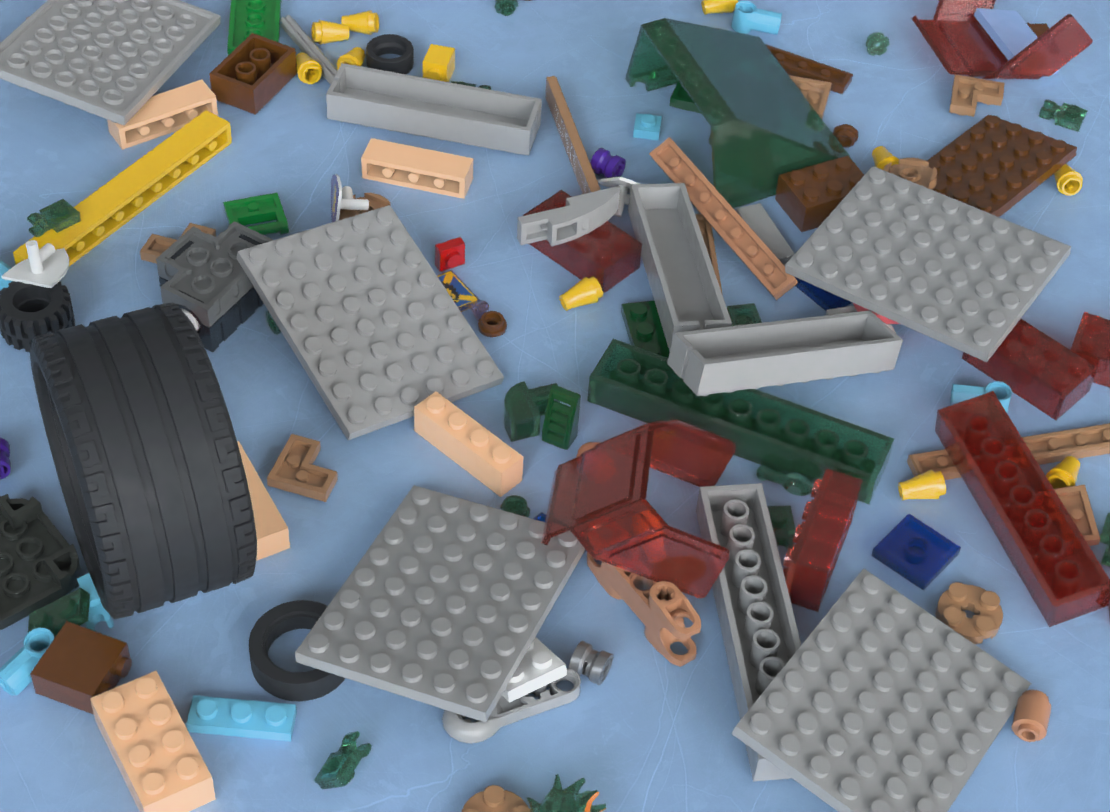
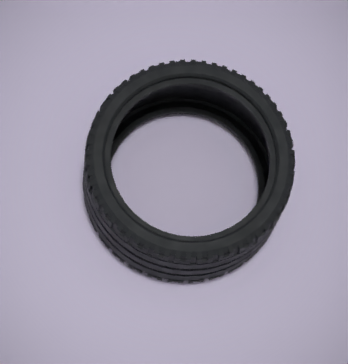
(145, 458)

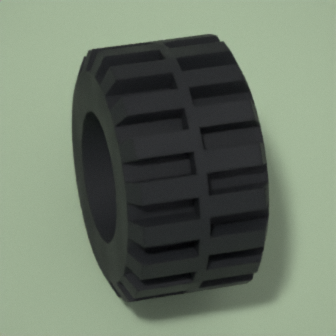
(33, 311)

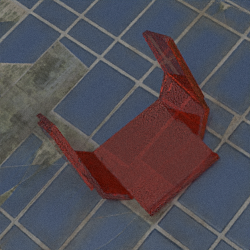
(970, 51)
(607, 508)

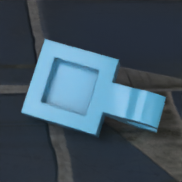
(97, 612)

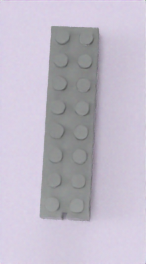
(434, 109)
(676, 259)
(783, 352)

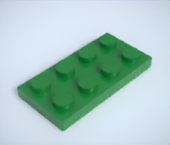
(255, 17)

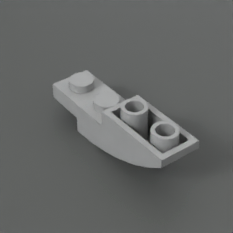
(577, 218)

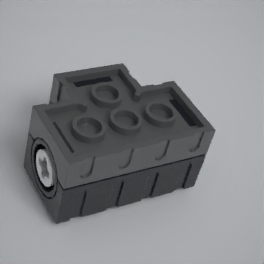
(209, 282)

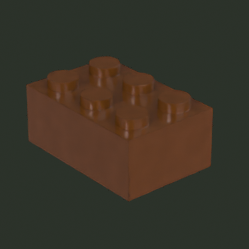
(253, 73)
(816, 190)

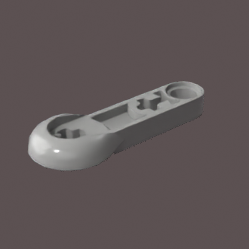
(506, 713)

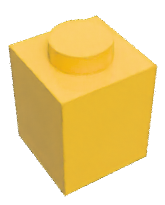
(439, 63)

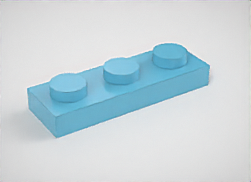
(241, 718)

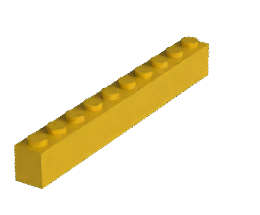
(138, 186)

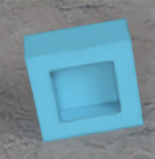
(647, 126)

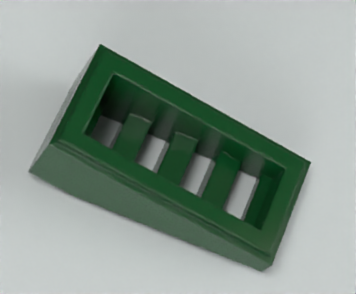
(560, 420)

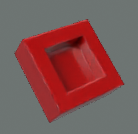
(449, 254)

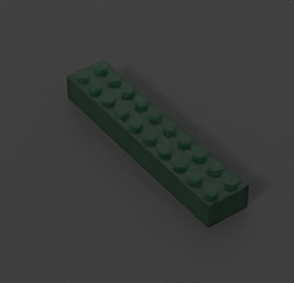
(759, 424)

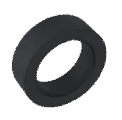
(279, 682)

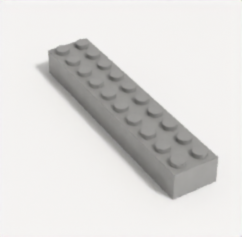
(749, 597)

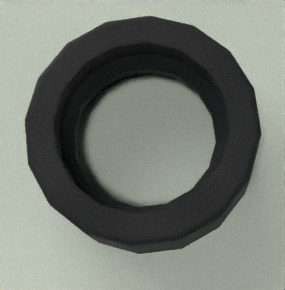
(390, 45)

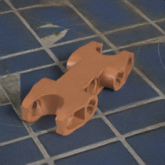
(656, 604)

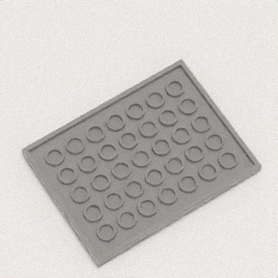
(103, 51)
(929, 262)
(368, 319)
(443, 603)
(882, 706)

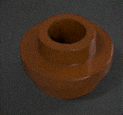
(846, 135)
(492, 324)

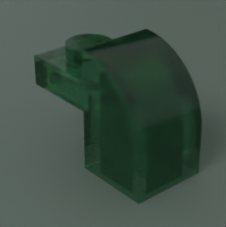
(523, 410)

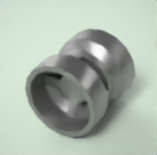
(591, 662)

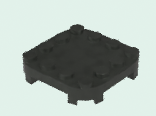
(34, 560)

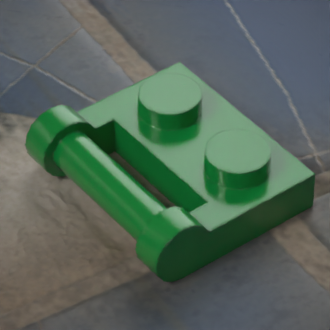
(257, 210)

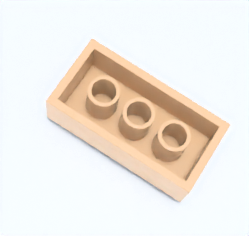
(152, 746)

